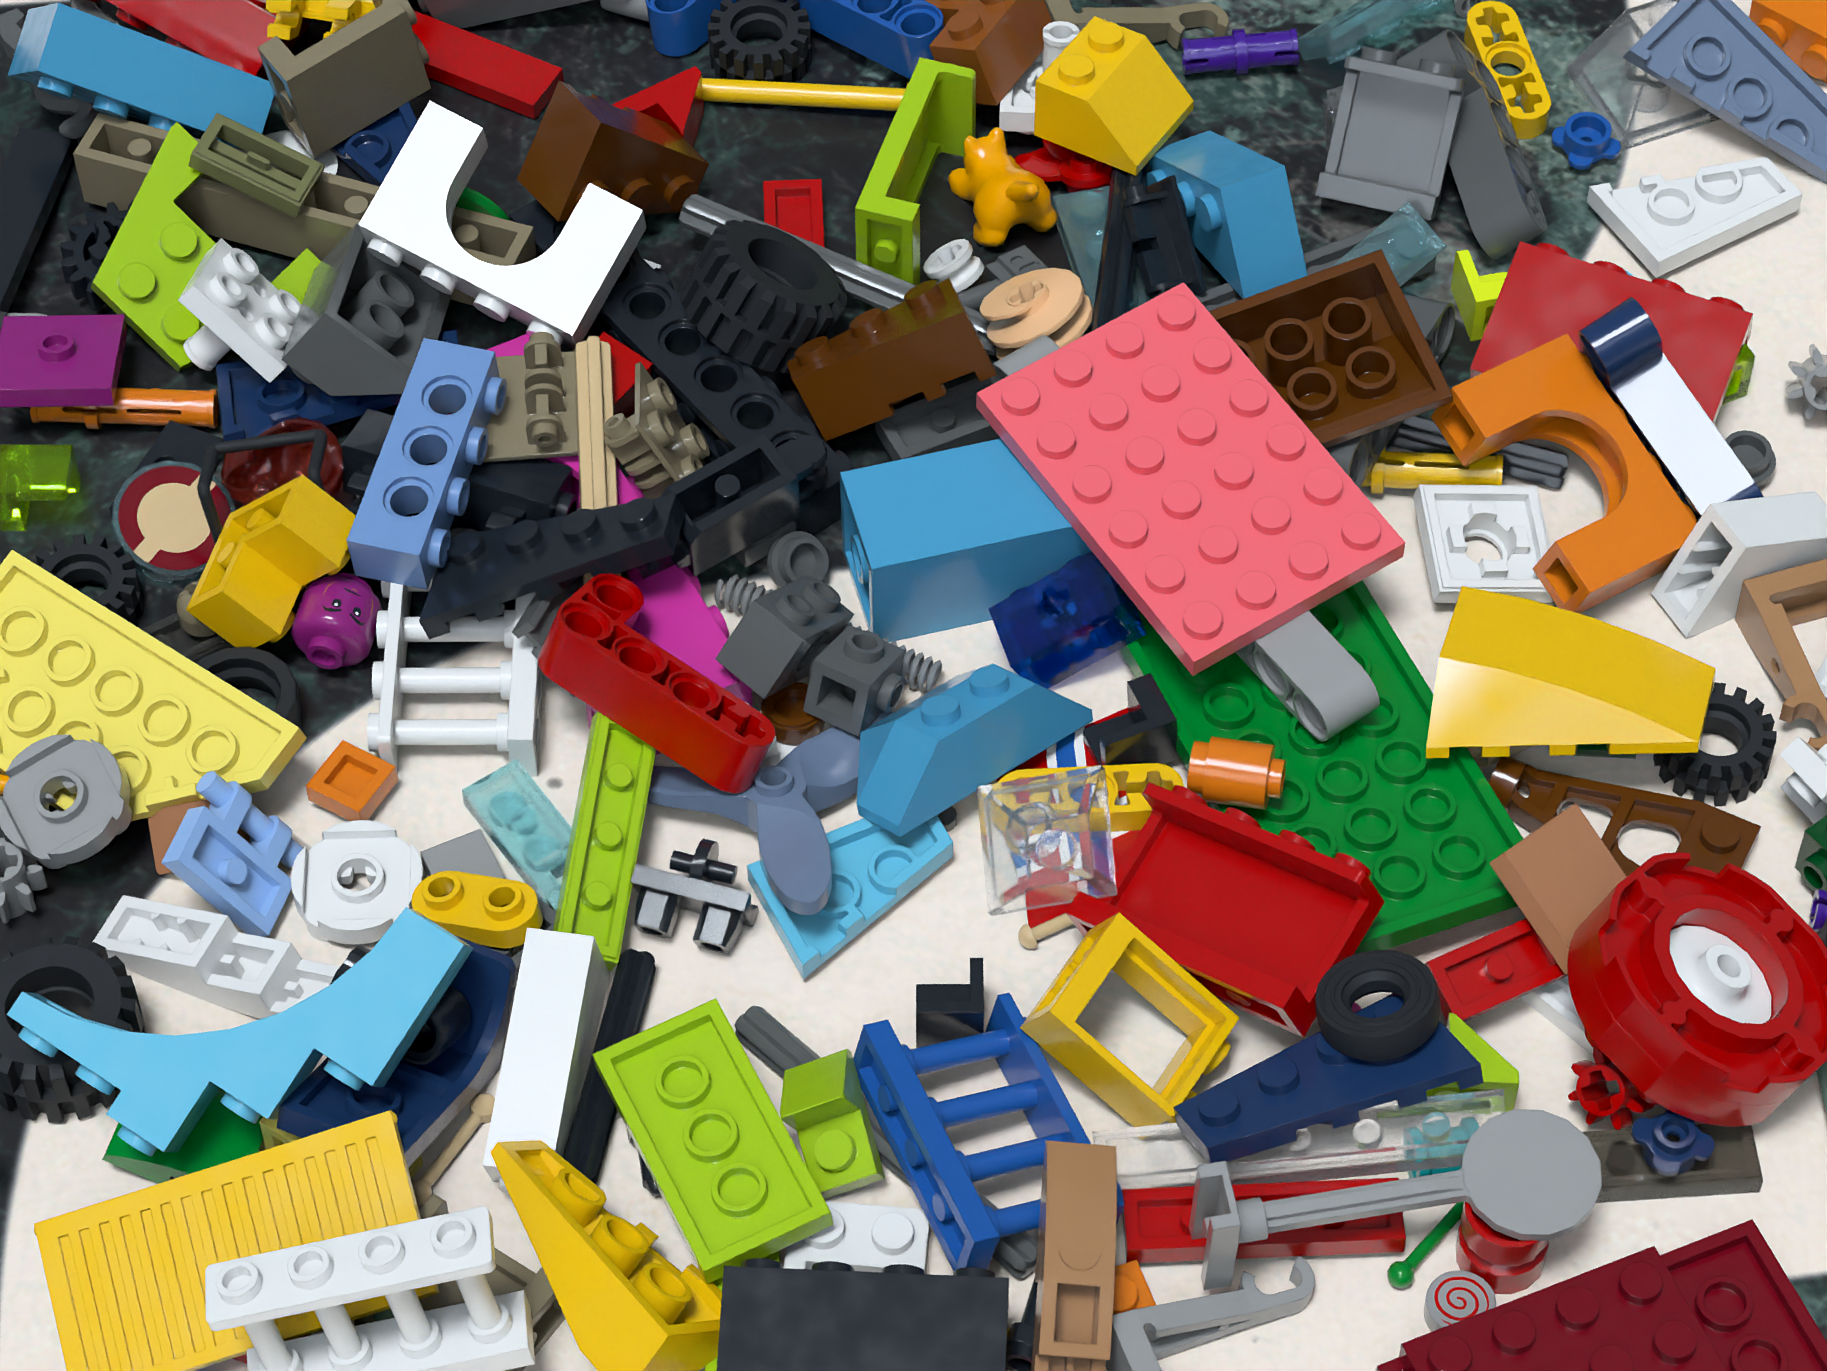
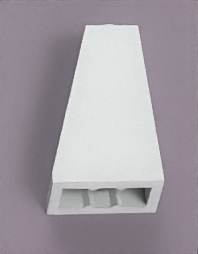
(548, 1041)

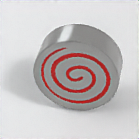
(1455, 1298)

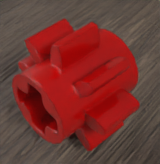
(1597, 1100)

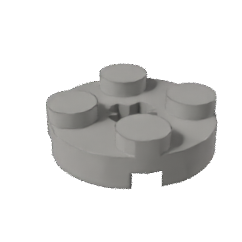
(84, 827)

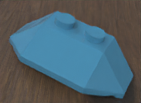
(956, 741)

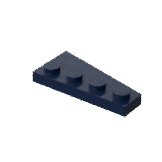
(254, 405)
(1317, 1086)

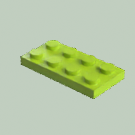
(712, 1140)

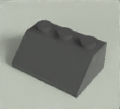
(362, 322)

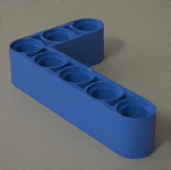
(881, 30)

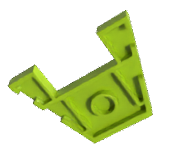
(160, 253)

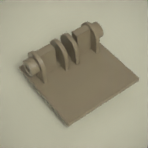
(538, 406)
(655, 439)

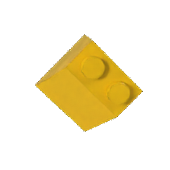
(1110, 97)

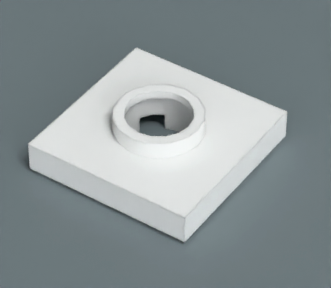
(1500, 513)

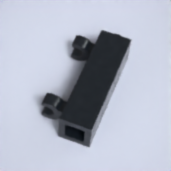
(499, 490)

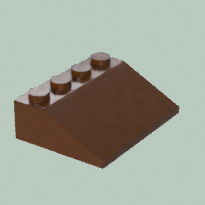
(1340, 349)

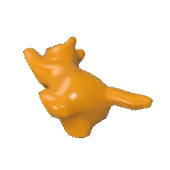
(1000, 190)

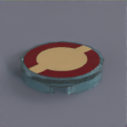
(163, 520)

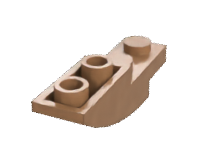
(1075, 1258)

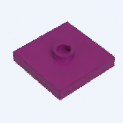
(60, 360)

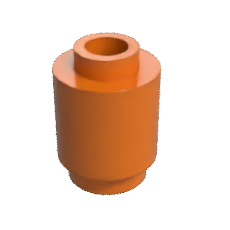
(1236, 772)

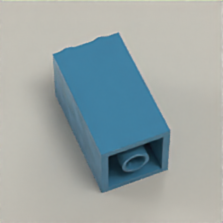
(947, 537)

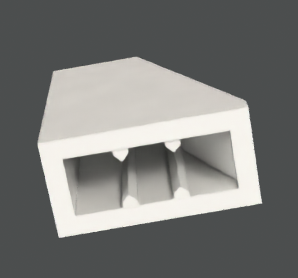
(1738, 544)

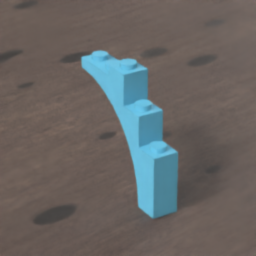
(169, 1080)

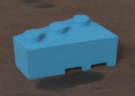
(1235, 210)

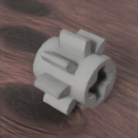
(1805, 372)
(18, 880)

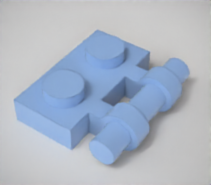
(225, 868)

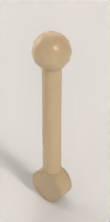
(481, 1112)

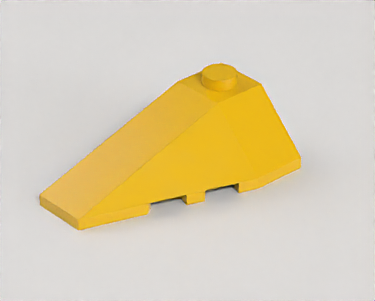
(613, 1288)

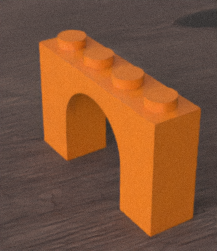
(1561, 400)

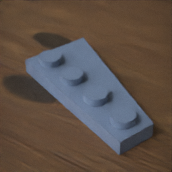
(1739, 75)

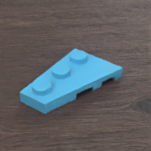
(869, 877)

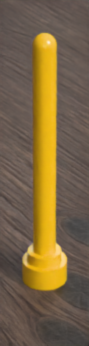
(802, 94)

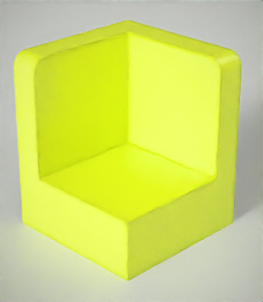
(1474, 293)

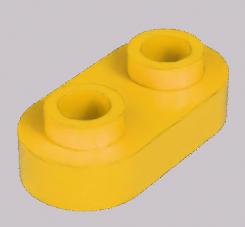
(472, 908)

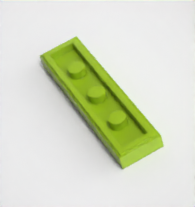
(605, 836)

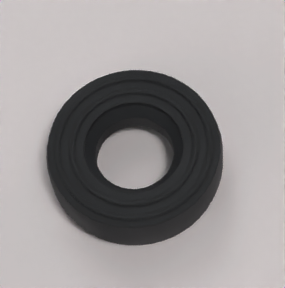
(1380, 1036)

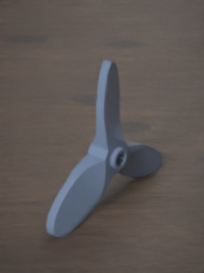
(781, 811)

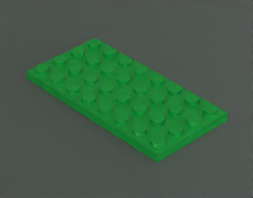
(1367, 790)

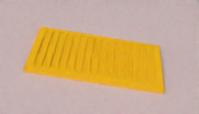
(134, 1266)

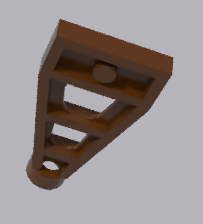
(1703, 830)

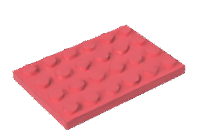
(1189, 477)

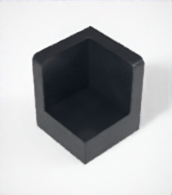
(1140, 735)
(950, 1009)

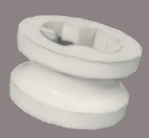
(955, 263)

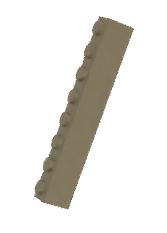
(120, 152)

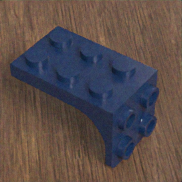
(419, 1094)

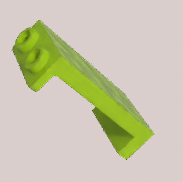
(930, 120)

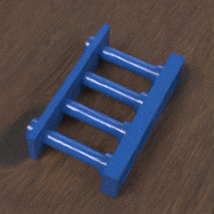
(917, 1126)

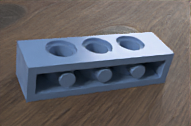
(441, 382)

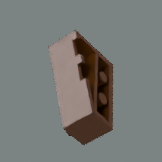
(611, 148)
(889, 359)

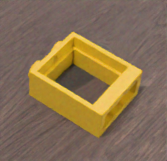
(1163, 983)

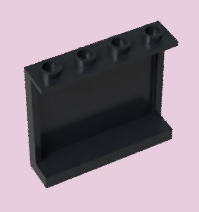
(861, 1319)

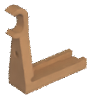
(1766, 616)

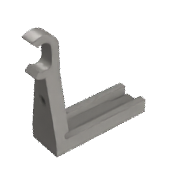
(1162, 1330)

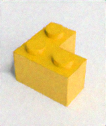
(267, 559)

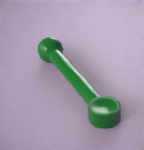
(1401, 1273)

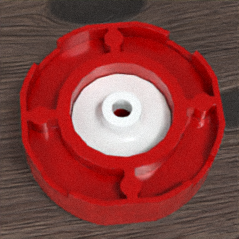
(1702, 990)

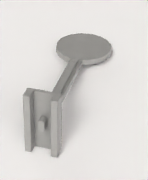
(1519, 1174)

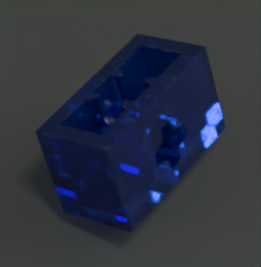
(1066, 621)

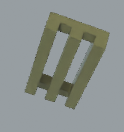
(252, 171)

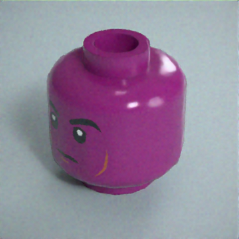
(336, 619)

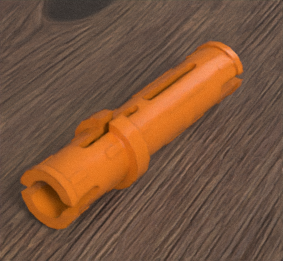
(140, 407)

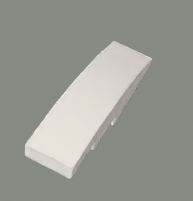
(210, 958)

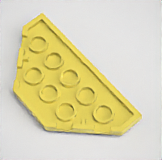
(102, 679)

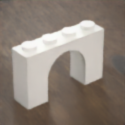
(550, 293)

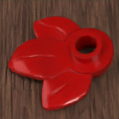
(1065, 165)

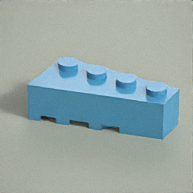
(134, 73)

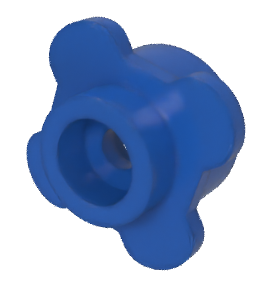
(1586, 140)

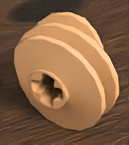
(1036, 305)

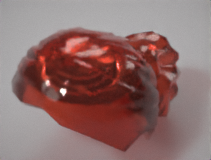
(260, 471)

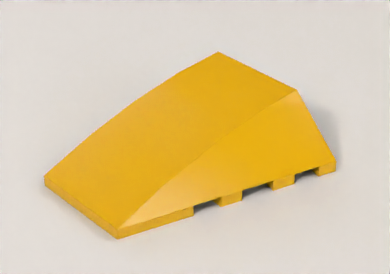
(1560, 680)

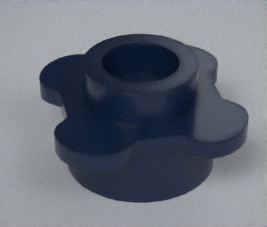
(1667, 1156)

